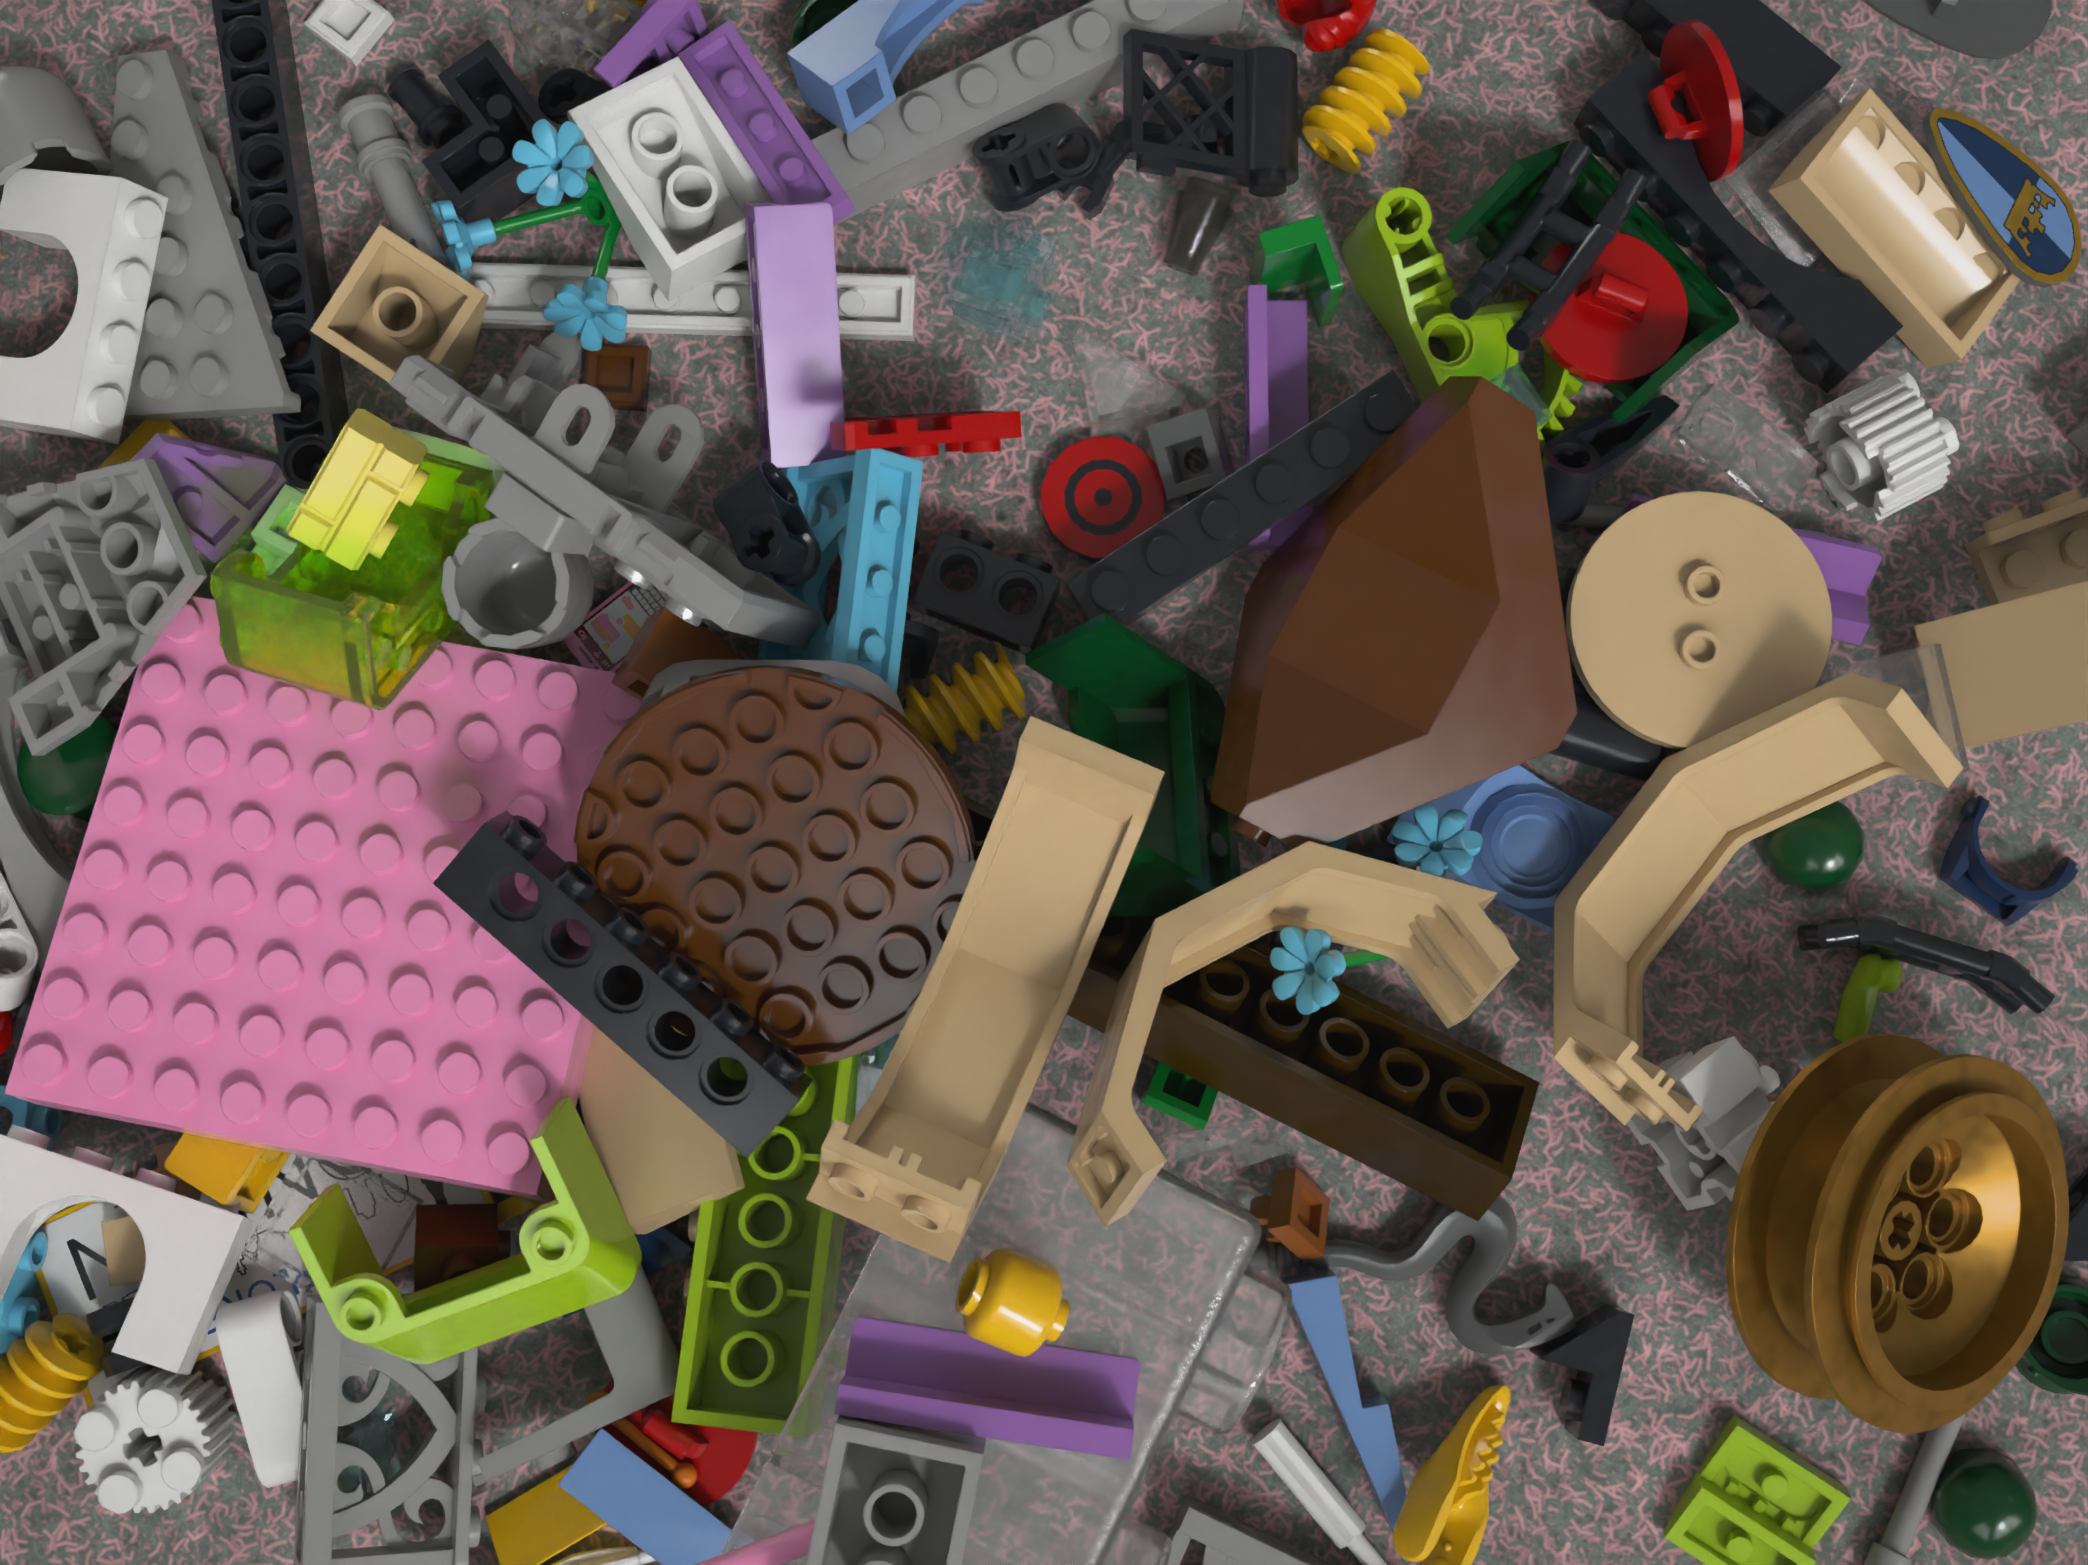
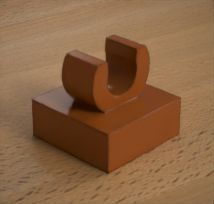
(1294, 1214)

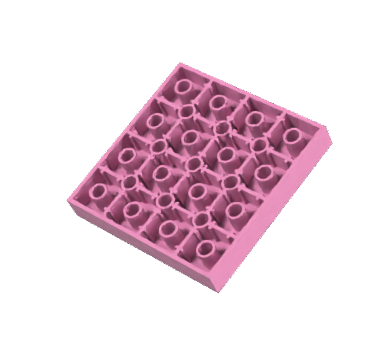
(266, 923)

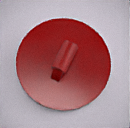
(1703, 73)
(1621, 315)
(715, 1452)

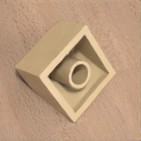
(401, 307)

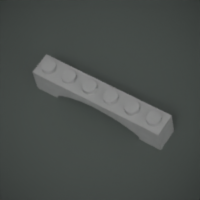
(32, 864)

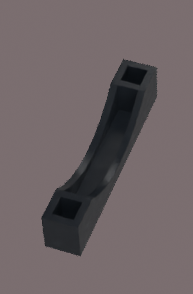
(1816, 317)
(1242, 505)

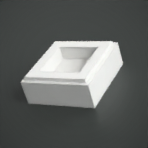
(349, 26)

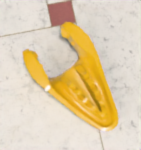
(1450, 1493)

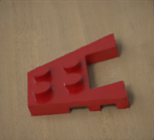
(921, 433)

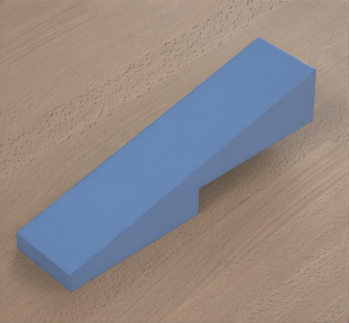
(1366, 1418)
(643, 1504)

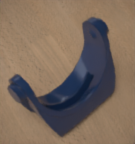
(1972, 877)

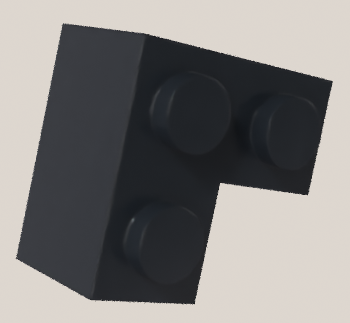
(478, 163)

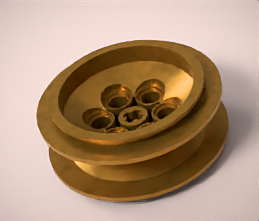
(1898, 1230)

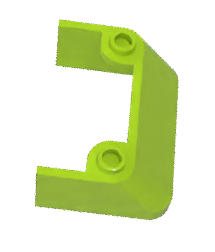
(570, 1259)

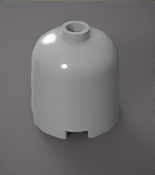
(45, 126)
(513, 590)

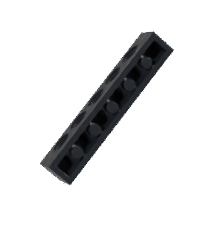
(587, 977)

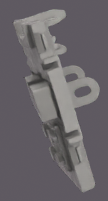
(582, 492)

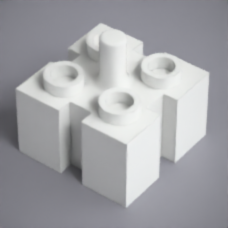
(1732, 1092)

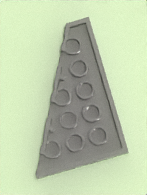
(206, 316)

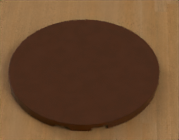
(785, 850)

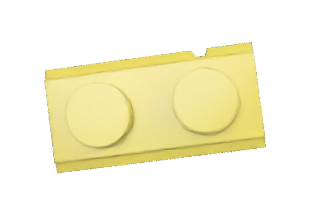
(359, 489)

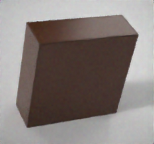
(620, 374)

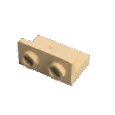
(2033, 553)

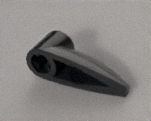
(1594, 452)

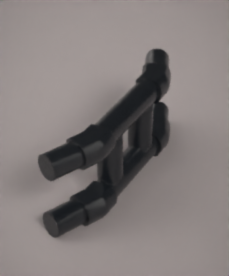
(1544, 216)
(1988, 972)

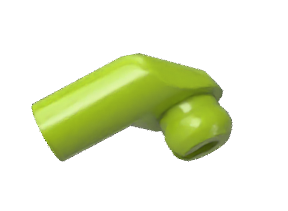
(1861, 992)

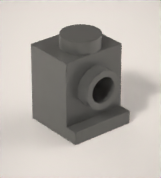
(1177, 439)

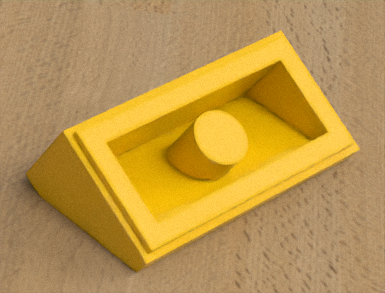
(540, 1523)

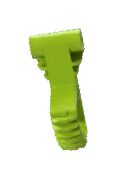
(1412, 296)

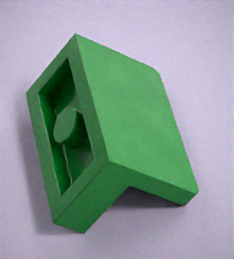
(1297, 256)

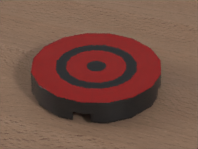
(1101, 496)

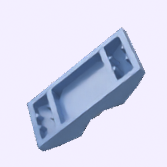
(1529, 836)

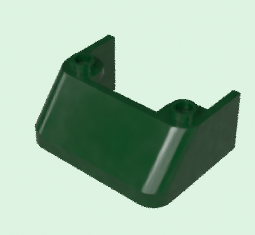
(1500, 207)
(1166, 717)

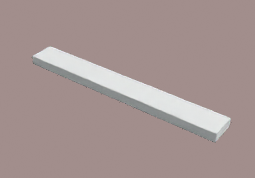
(518, 293)

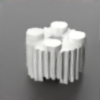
(1882, 446)
(129, 1458)

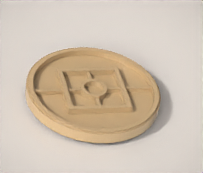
(1696, 617)

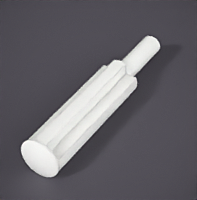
(1315, 1491)

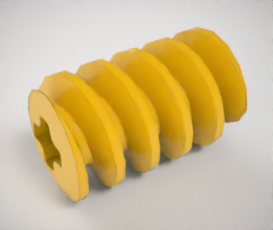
(1362, 96)
(966, 701)
(44, 1375)

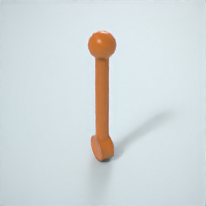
(682, 1474)

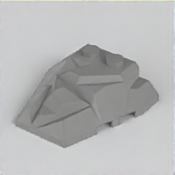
(89, 589)

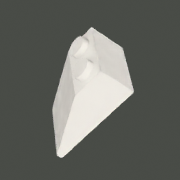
(671, 175)

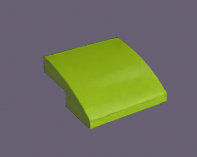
(1755, 1503)

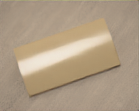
(1896, 227)
(650, 1142)

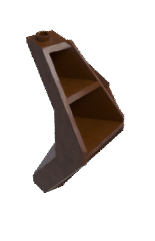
(1402, 632)

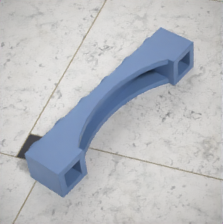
(854, 59)

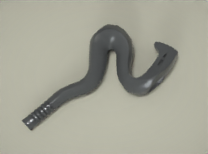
(1494, 1244)

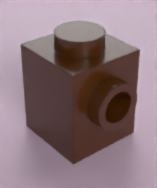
(456, 1241)

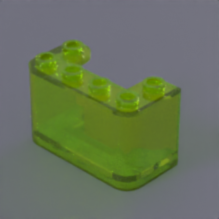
(354, 629)

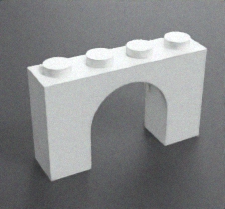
(114, 239)
(186, 1241)

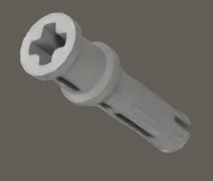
(387, 163)

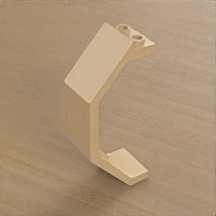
(2016, 664)
(1677, 843)
(1413, 917)
(994, 996)

